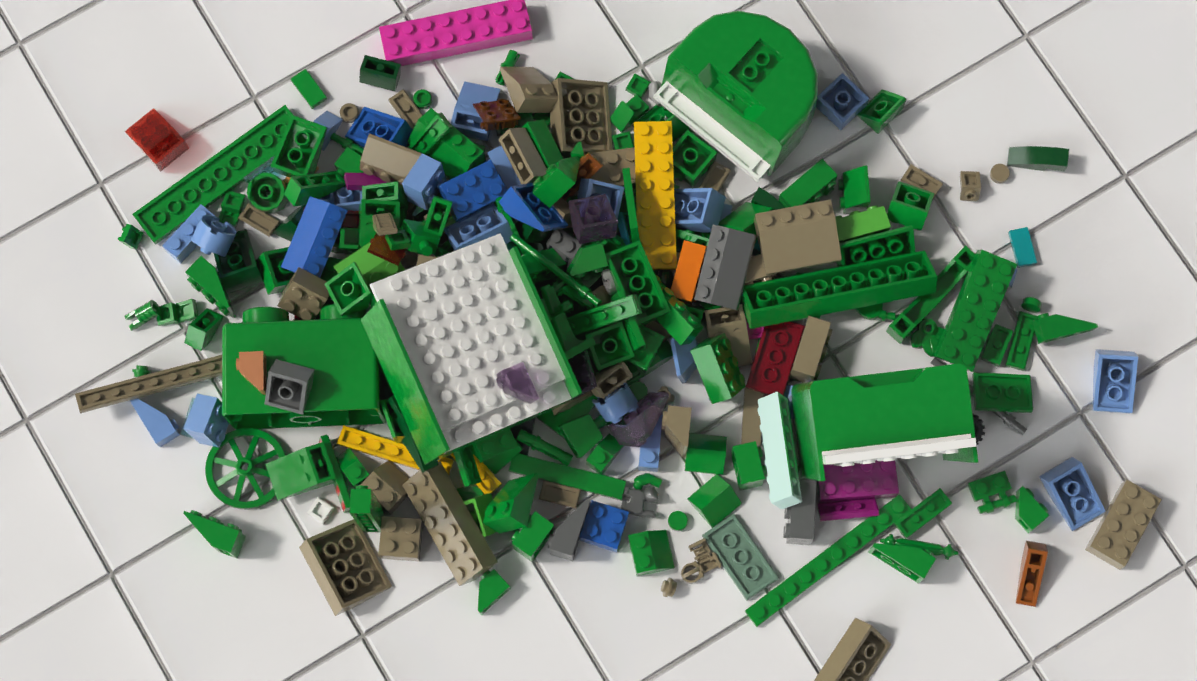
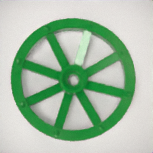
(251, 470)

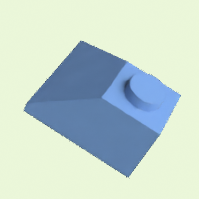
(683, 359)

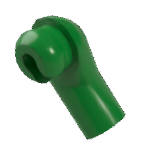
(645, 479)

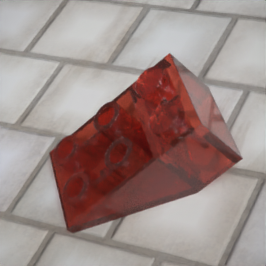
(157, 139)

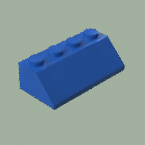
(314, 237)

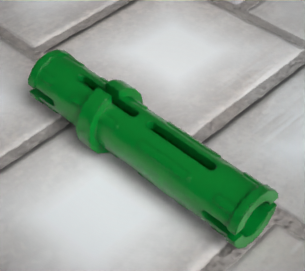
(541, 445)

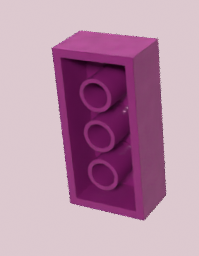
(858, 482)

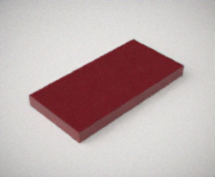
(775, 358)

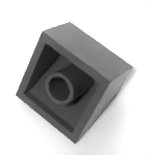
(288, 386)

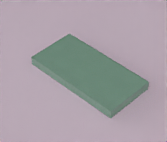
(740, 557)

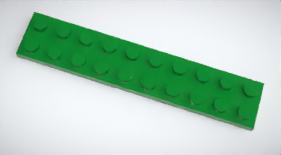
(213, 177)

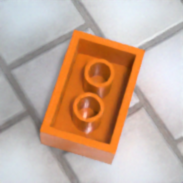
(688, 272)

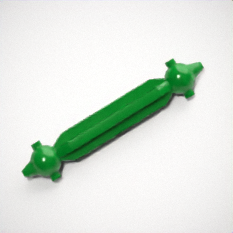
(936, 549)

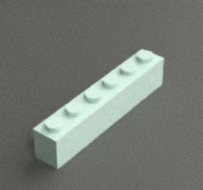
(779, 451)

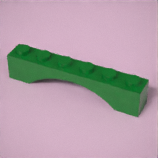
(924, 304)

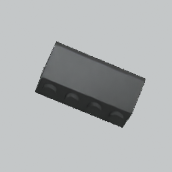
(725, 267)

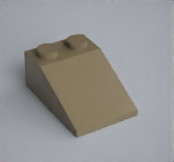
(529, 89)

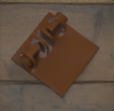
(497, 114)

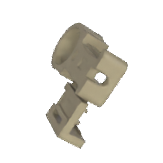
(704, 564)

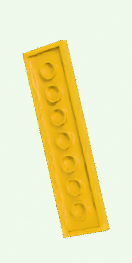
(655, 192)

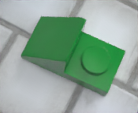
(628, 113)

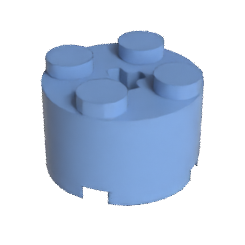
(213, 235)
(616, 404)

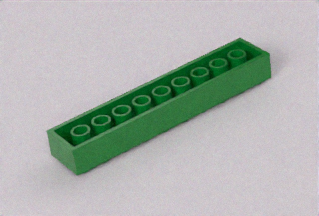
(838, 289)

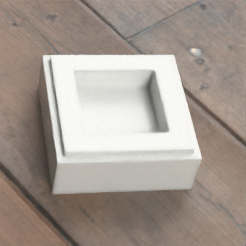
(320, 510)

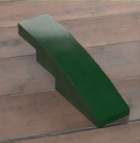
(408, 439)

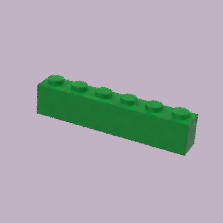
(366, 509)

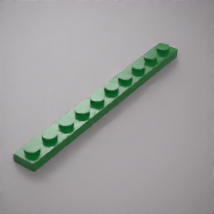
(827, 561)

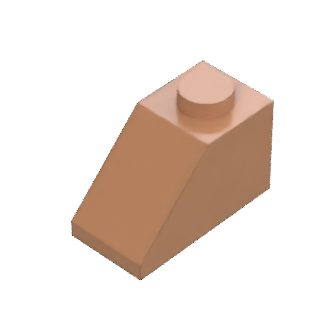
(253, 368)

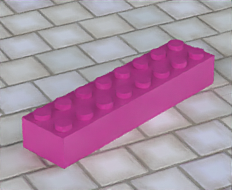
(456, 32)

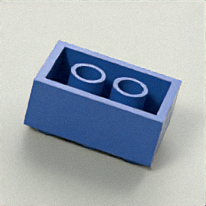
(473, 190)

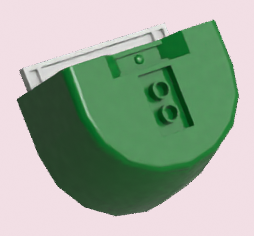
(743, 88)

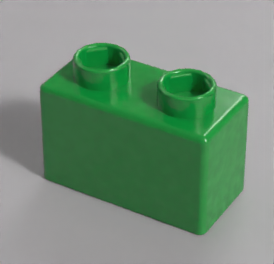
(345, 366)

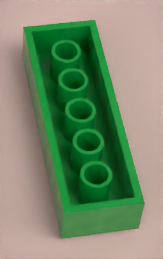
(975, 309)

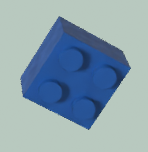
(604, 526)

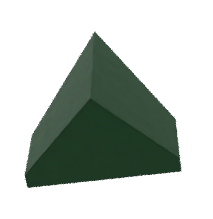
(288, 226)

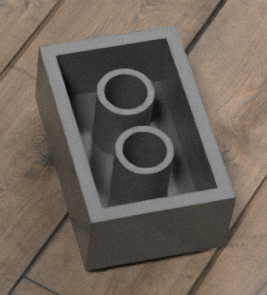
(801, 516)

